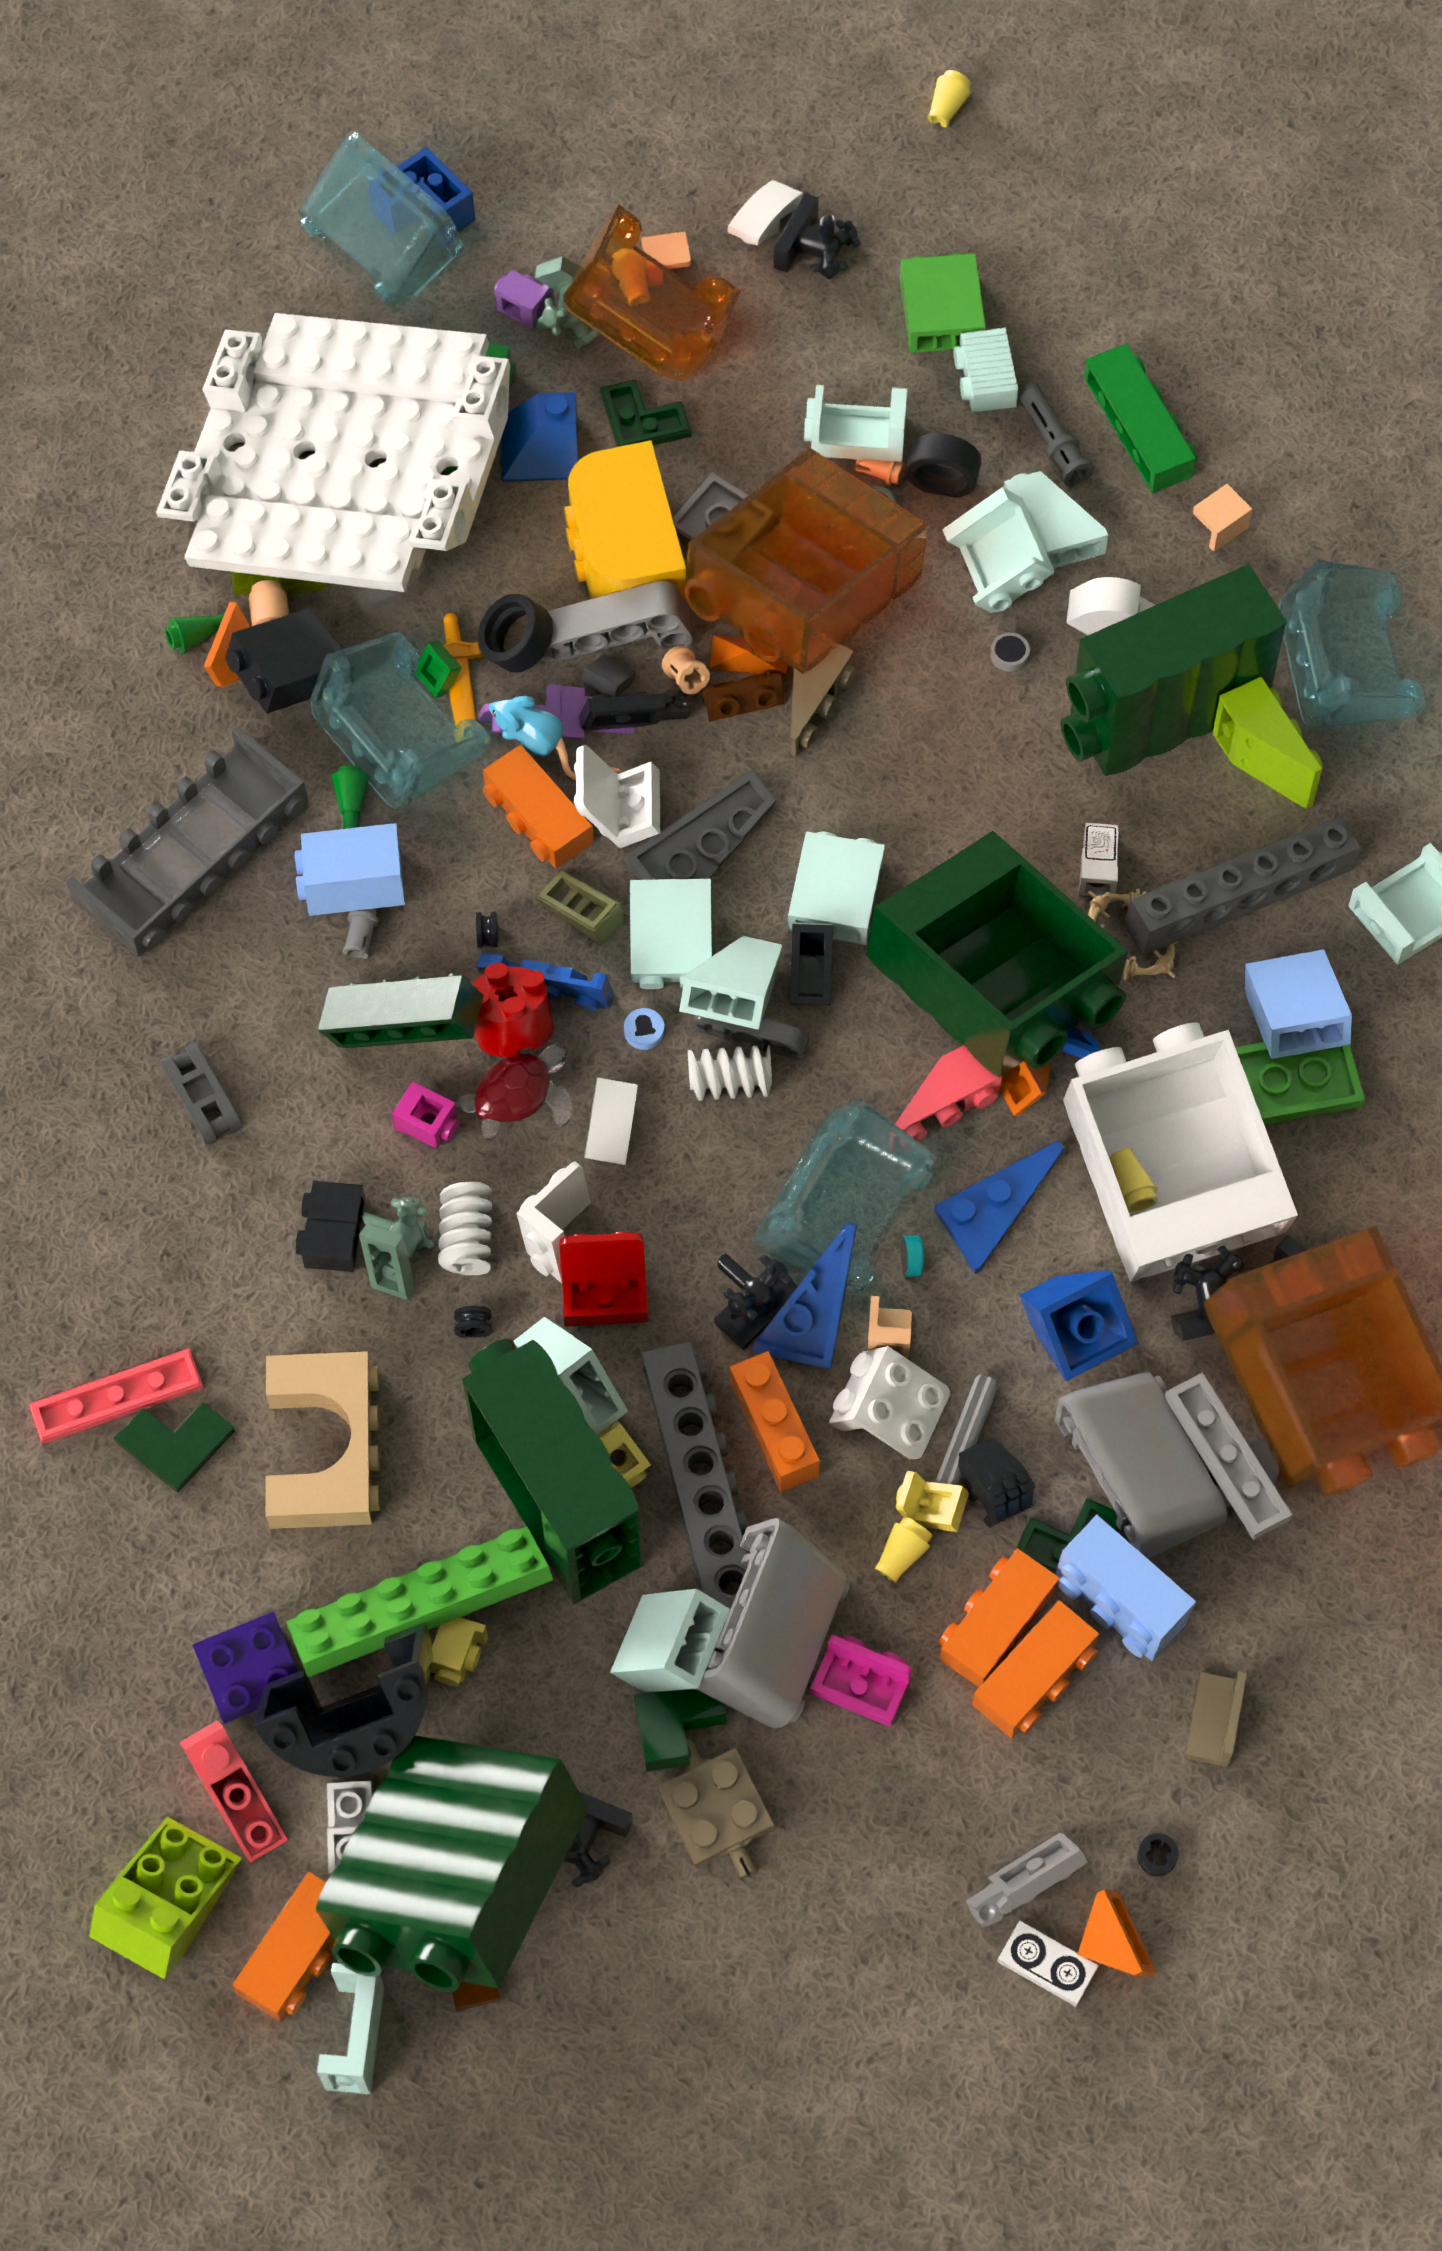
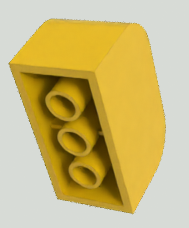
(621, 522)

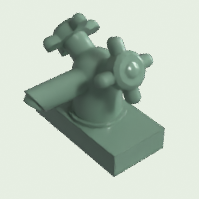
(558, 275)
(391, 1244)

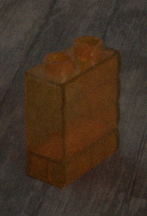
(804, 561)
(1332, 1361)

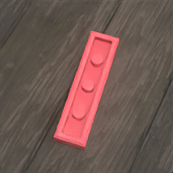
(115, 1396)

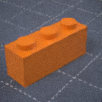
(536, 807)
(774, 1421)
(997, 1617)
(1037, 1670)
(288, 1955)

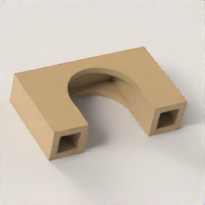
(345, 1490)

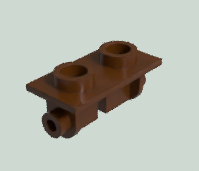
(750, 695)

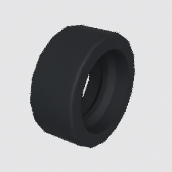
(944, 450)
(533, 642)

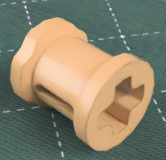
(685, 662)

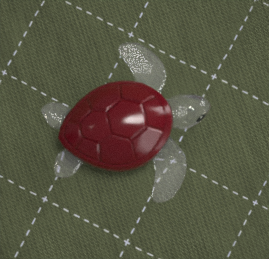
(518, 1088)

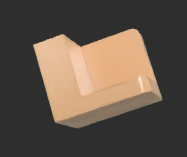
(668, 249)
(1223, 515)
(889, 1328)

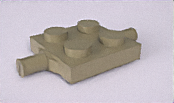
(716, 1809)

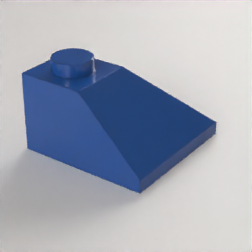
(541, 439)
(1079, 1320)

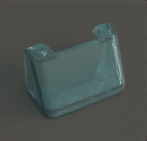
(380, 220)
(1343, 647)
(389, 722)
(848, 1173)

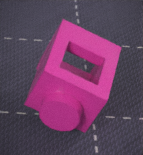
(419, 1104)

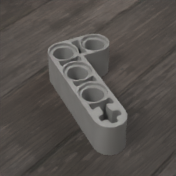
(621, 618)

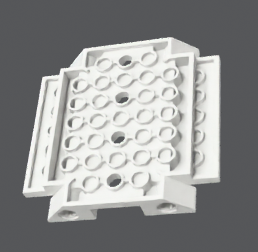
(352, 399)

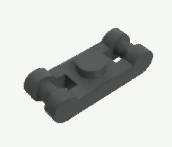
(200, 1093)

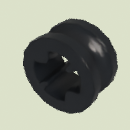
(487, 929)
(472, 1321)
(1145, 1849)

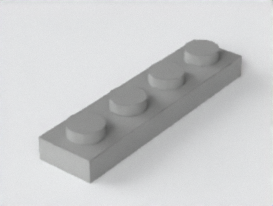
(1228, 1456)

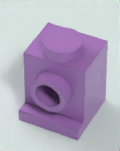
(521, 297)

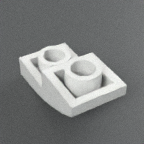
(762, 212)
(611, 1121)
(345, 1812)

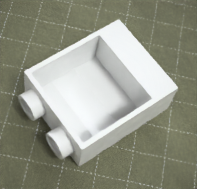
(1194, 1136)

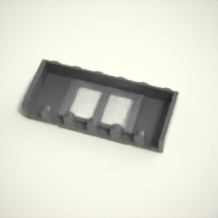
(190, 844)

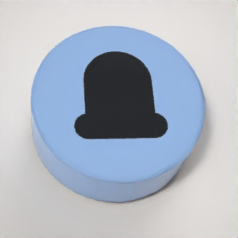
(644, 1028)

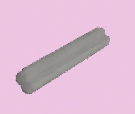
(968, 1428)

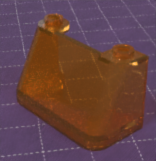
(647, 304)

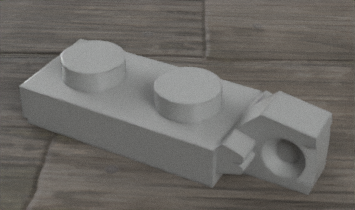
(1025, 1879)

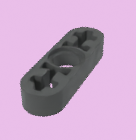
(781, 1038)

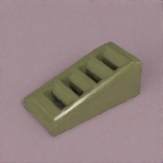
(599, 923)

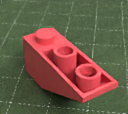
(953, 1079)
(233, 1791)

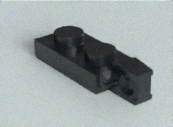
(633, 710)

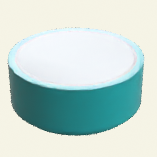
(912, 1255)

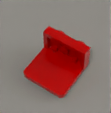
(603, 1279)

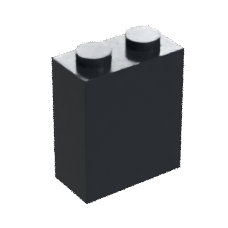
(281, 658)

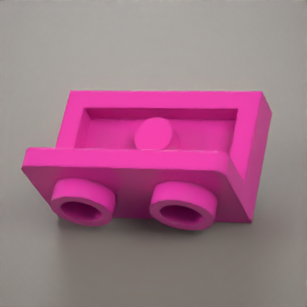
(862, 1679)

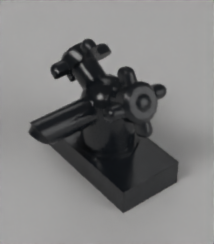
(822, 242)
(1207, 1282)
(759, 1301)
(599, 1816)

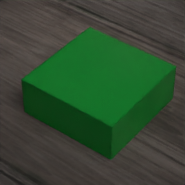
(437, 669)

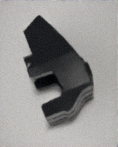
(996, 1481)

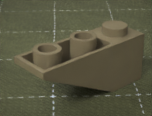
(817, 694)

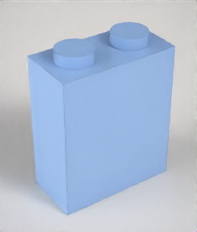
(350, 869)
(1298, 1004)

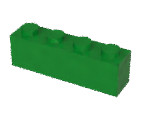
(1140, 418)

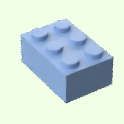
(1123, 1589)

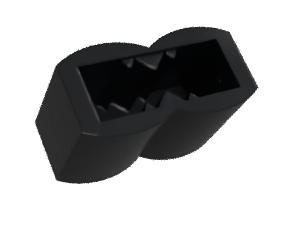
(331, 1226)

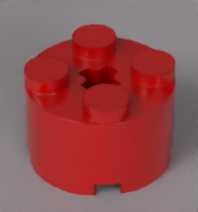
(513, 1010)

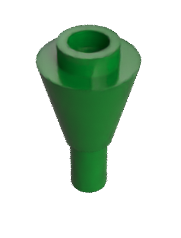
(191, 631)
(350, 790)

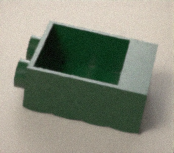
(1163, 670)
(998, 956)
(553, 1467)
(451, 1863)

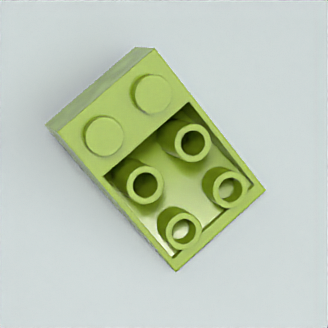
(1266, 742)
(163, 1897)

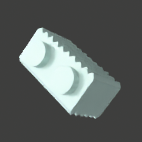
(987, 370)

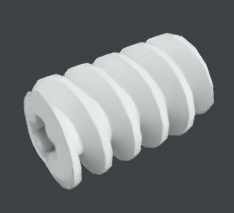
(730, 1073)
(464, 1228)

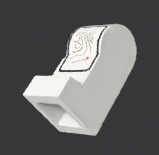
(1099, 859)

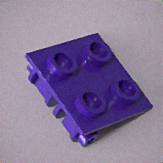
(242, 1662)

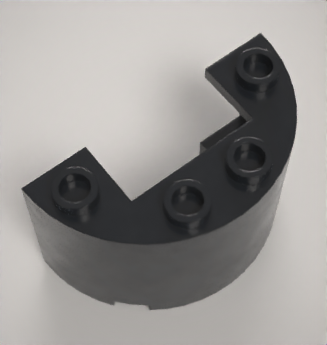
(355, 1731)

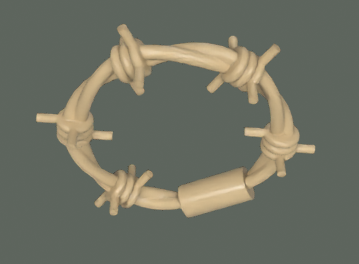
(1131, 968)

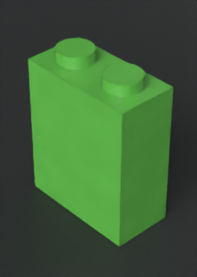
(940, 300)

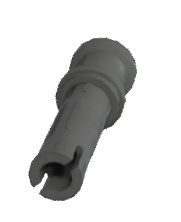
(1062, 447)

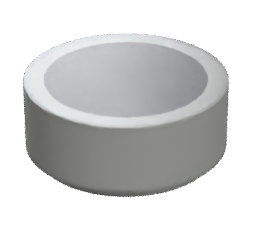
(1010, 652)

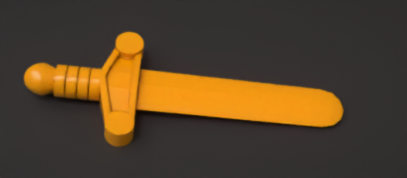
(461, 690)

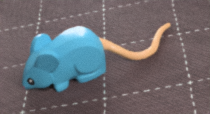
(535, 729)

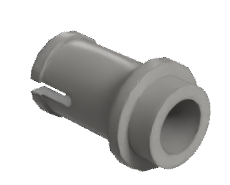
(360, 932)

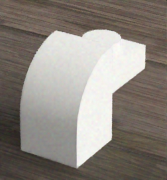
(1104, 603)

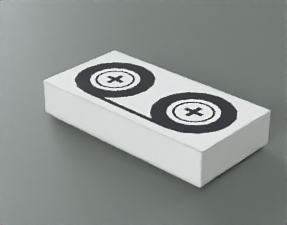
(1047, 1963)

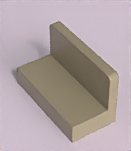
(1215, 1718)

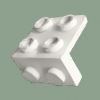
(620, 804)
(548, 1213)
(891, 1401)

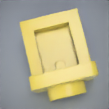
(931, 1503)

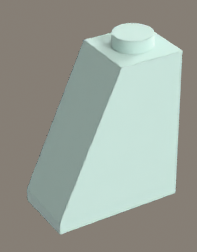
(1062, 524)
(733, 983)
(579, 1372)

